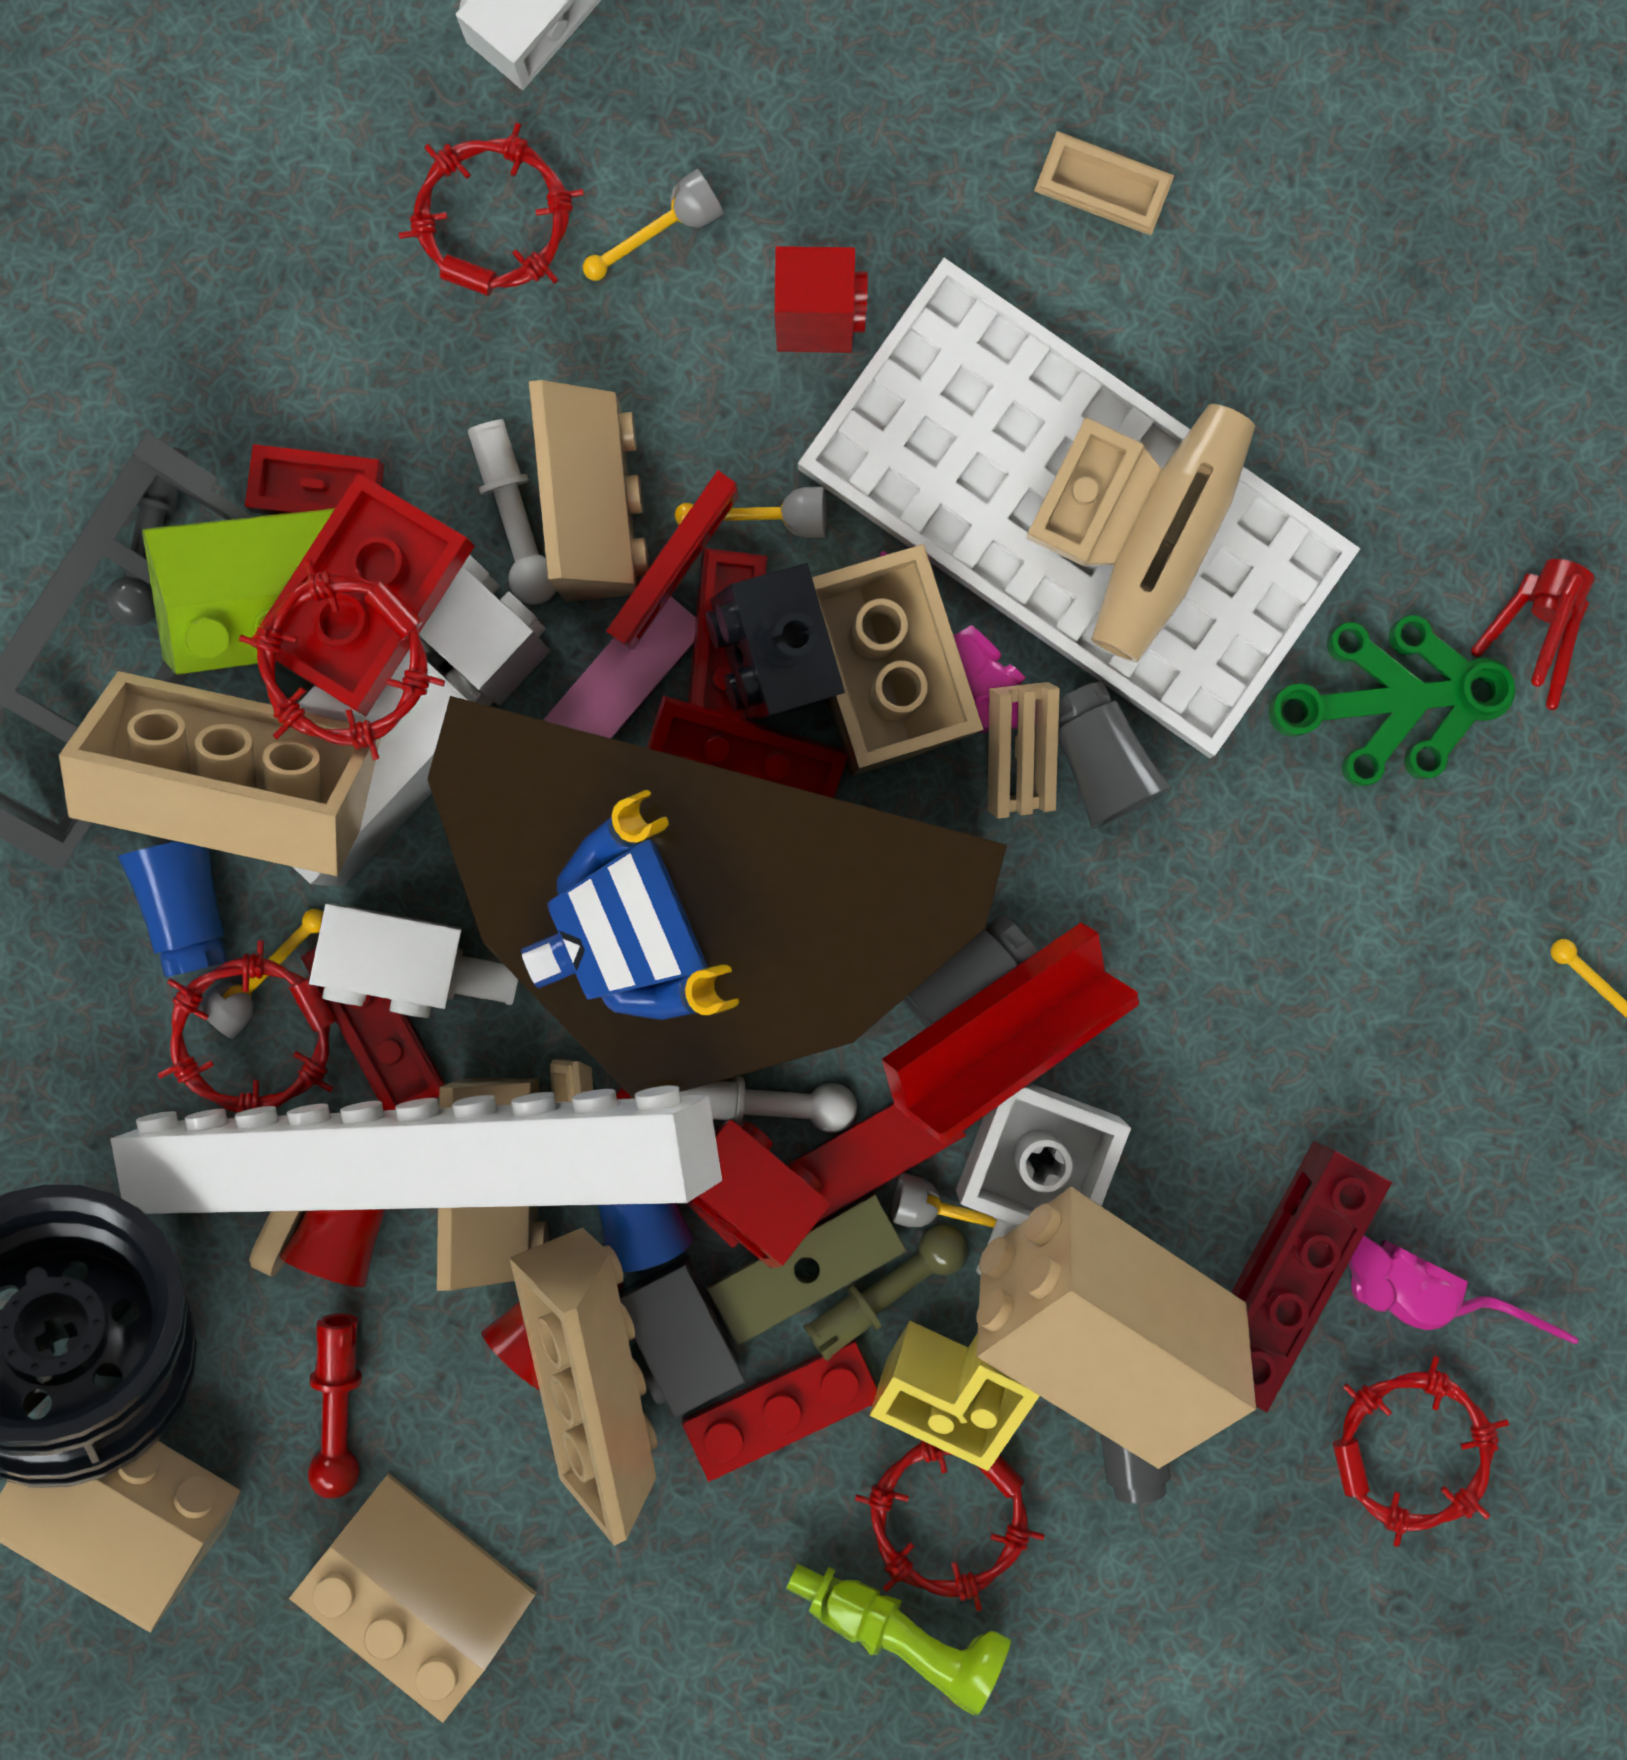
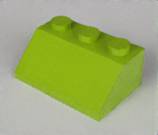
(221, 583)

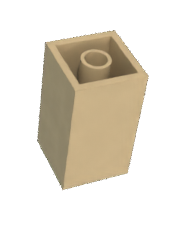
(1114, 1329)

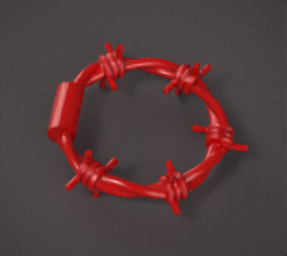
(469, 274)
(391, 610)
(306, 996)
(1352, 1467)
(964, 1586)

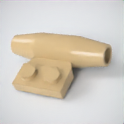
(1145, 520)

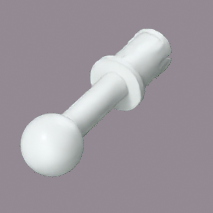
(502, 477)
(828, 1107)

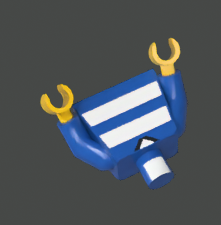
(625, 926)

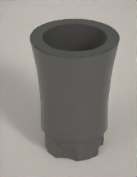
(1106, 756)
(970, 970)

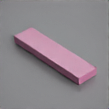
(624, 677)

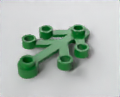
(1402, 698)

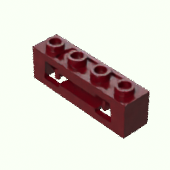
(1303, 1260)

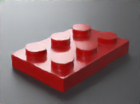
(371, 540)

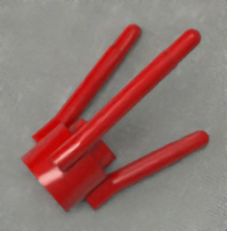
(1557, 599)

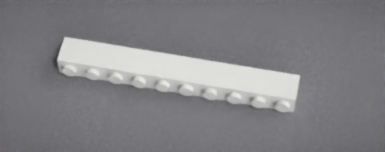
(424, 1155)

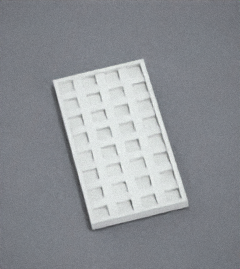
(956, 450)

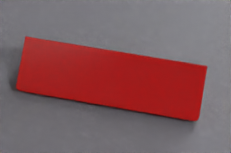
(1007, 1035)

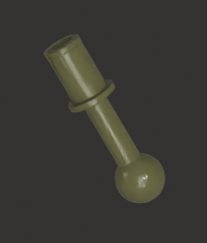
(940, 1251)

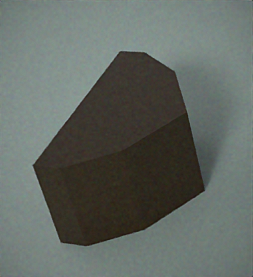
(800, 893)

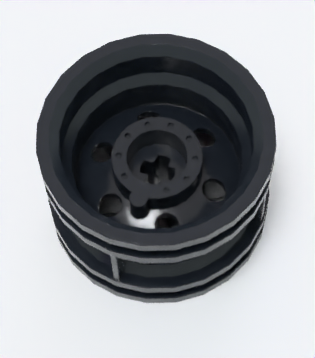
(128, 1264)

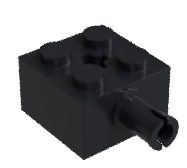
(774, 643)

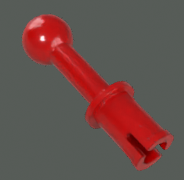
(334, 1468)

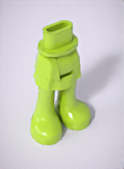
(876, 1622)

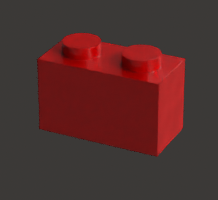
(818, 299)
(760, 1197)

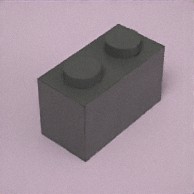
(682, 1338)

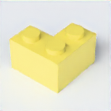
(949, 1396)

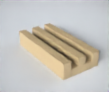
(1045, 699)

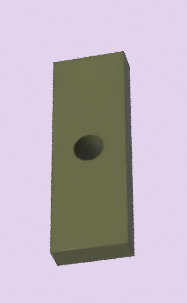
(843, 1247)

